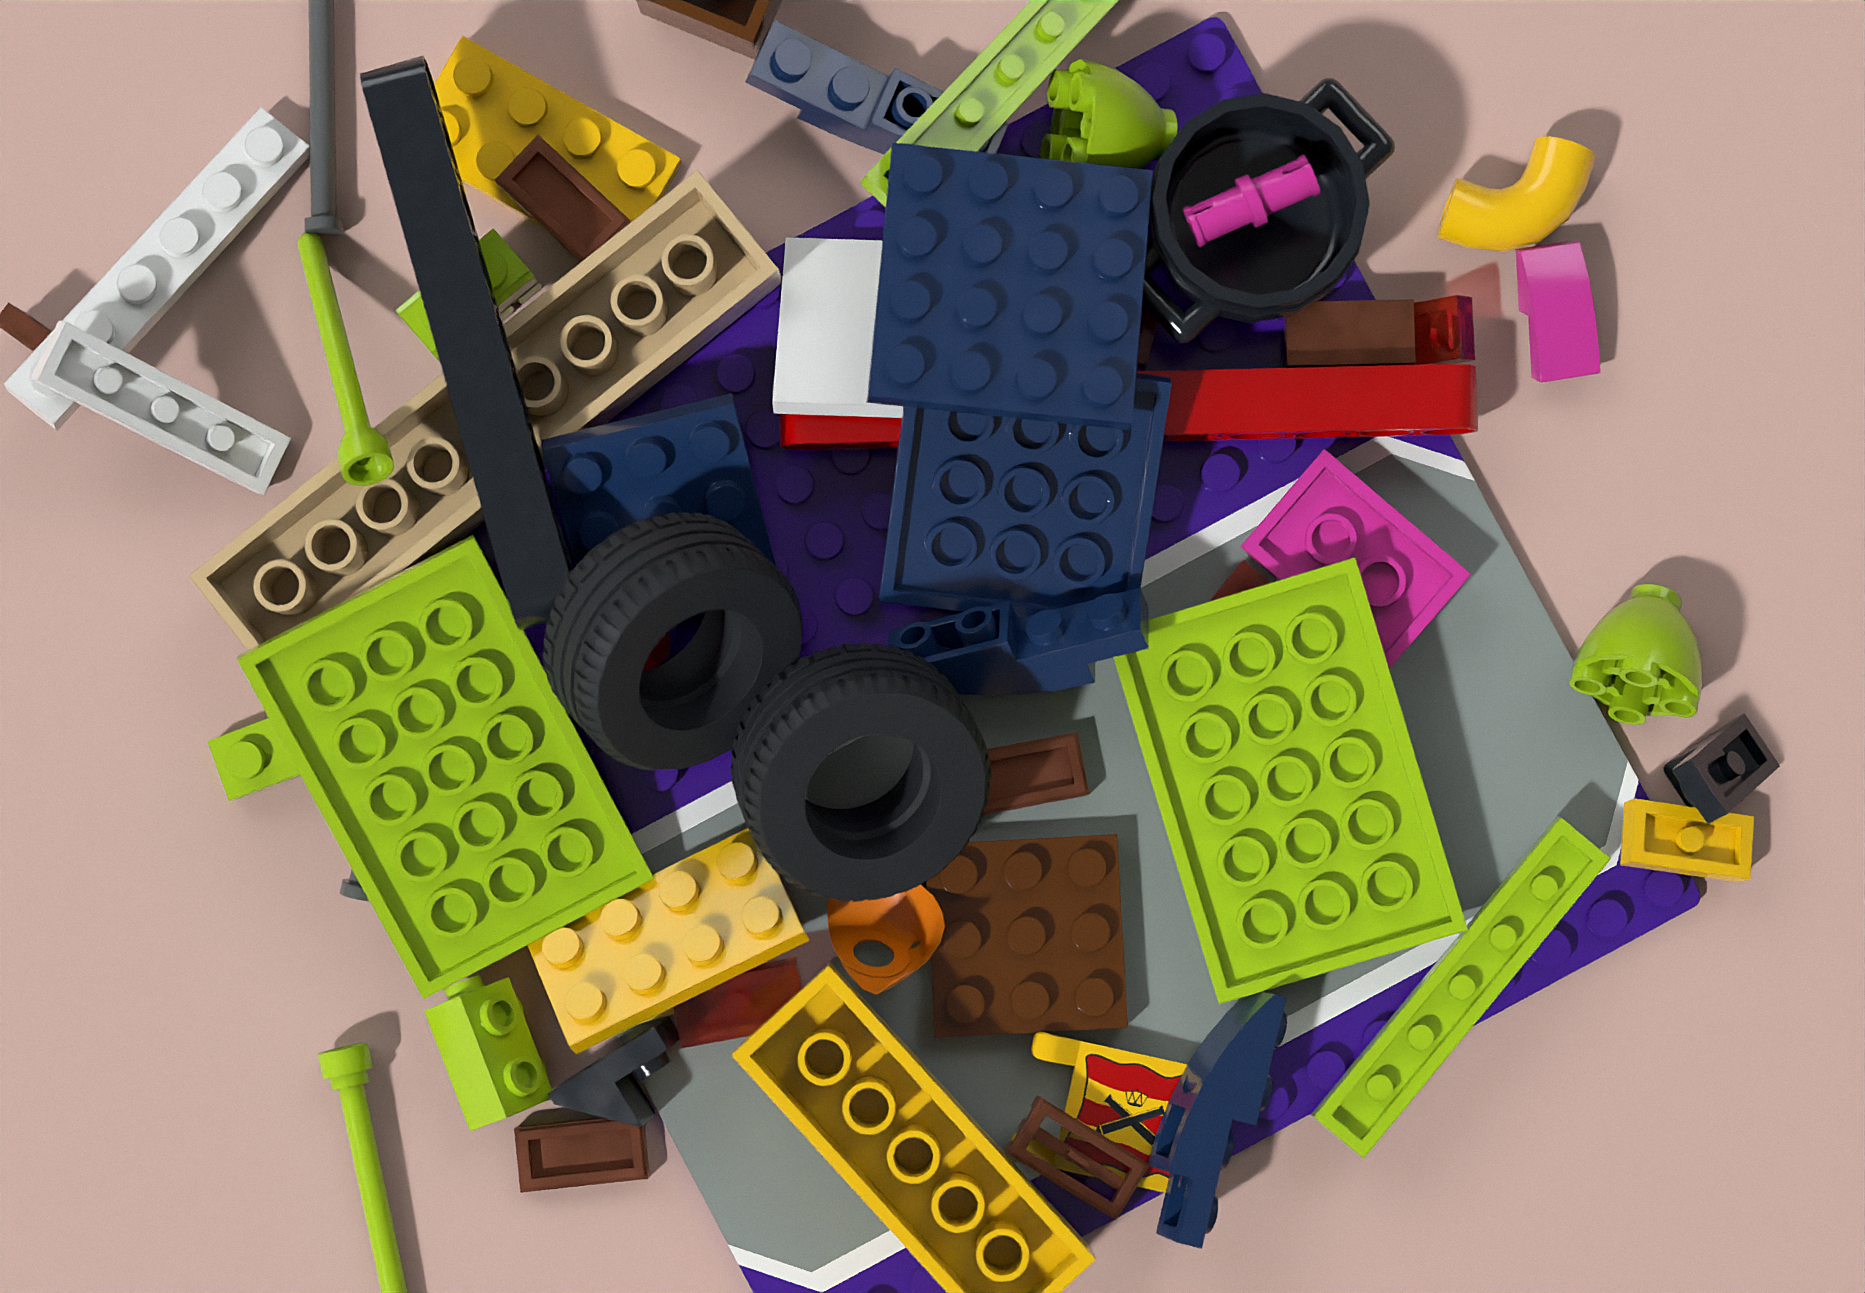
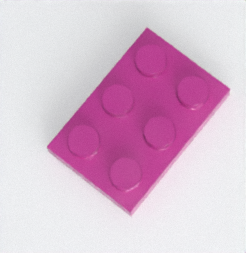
(1337, 518)

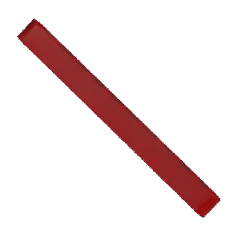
(1246, 407)

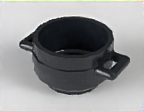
(1301, 249)

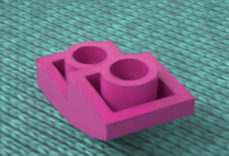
(1559, 309)

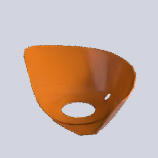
(890, 921)

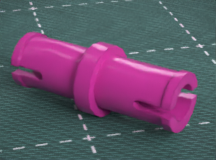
(1251, 200)

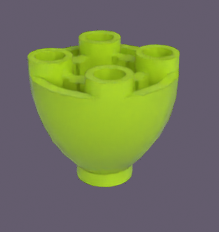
(1104, 118)
(1642, 659)

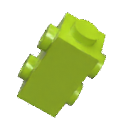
(488, 1051)

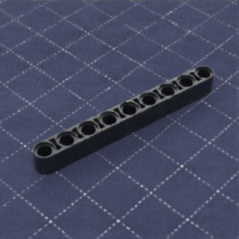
(469, 337)

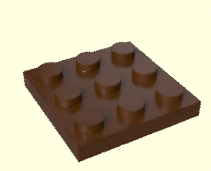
(1030, 938)

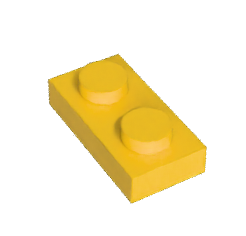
(1682, 842)

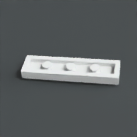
(160, 407)

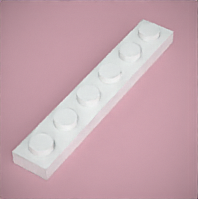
(174, 250)

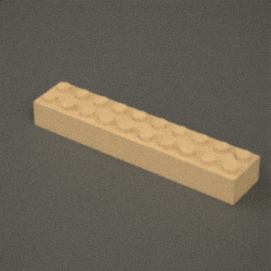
(580, 362)

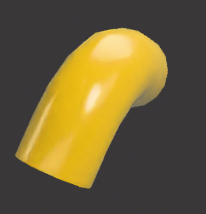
(1528, 208)

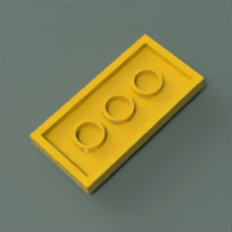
(500, 109)
(667, 941)

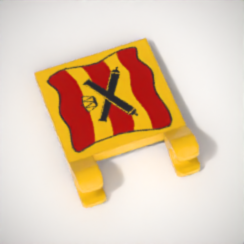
(1113, 1094)

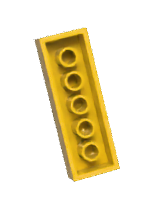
(909, 1145)

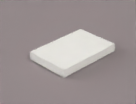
(827, 328)

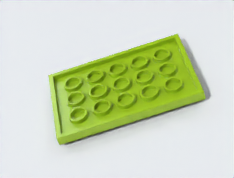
(446, 766)
(1288, 782)

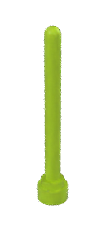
(363, 452)
(347, 1073)

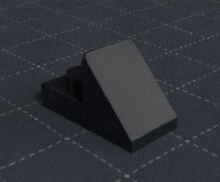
(1722, 769)
(608, 1085)

